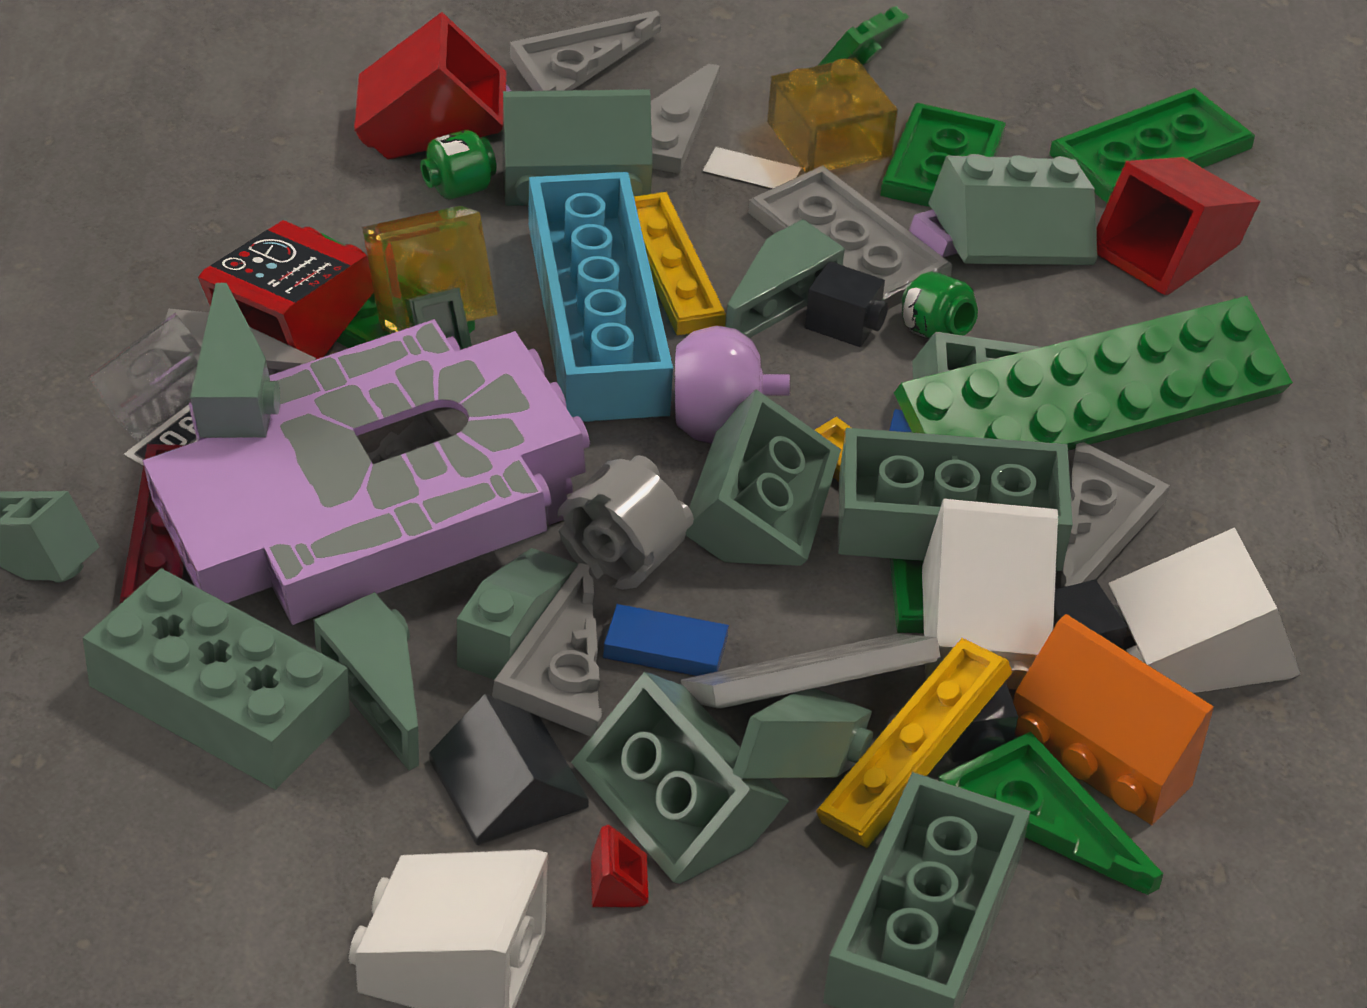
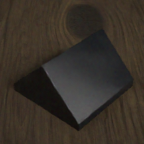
(504, 771)

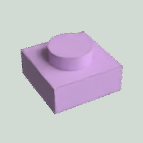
(930, 231)

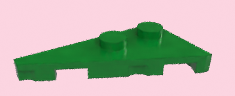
(865, 39)
(1060, 810)

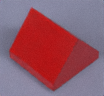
(618, 871)

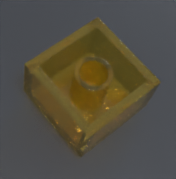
(832, 115)
(428, 256)

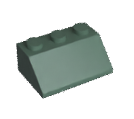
(575, 135)
(1017, 210)
(762, 486)
(672, 780)

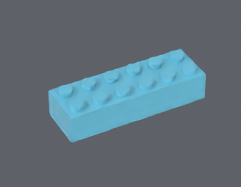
(599, 297)

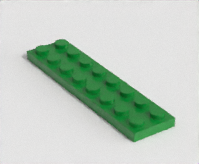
(1105, 381)

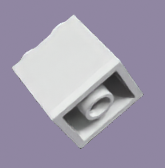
(991, 580)
(1205, 618)
(454, 930)

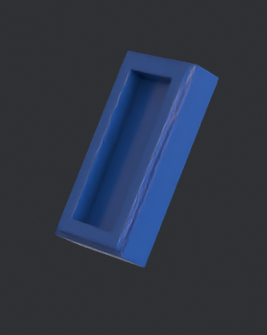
(665, 641)

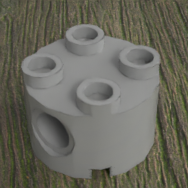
(624, 521)

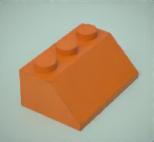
(1113, 720)

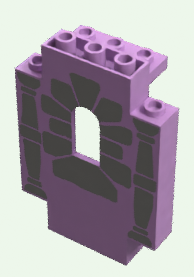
(332, 526)

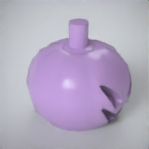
(714, 375)

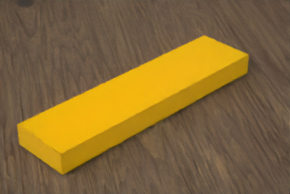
(676, 267)
(914, 741)

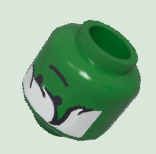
(458, 164)
(939, 305)

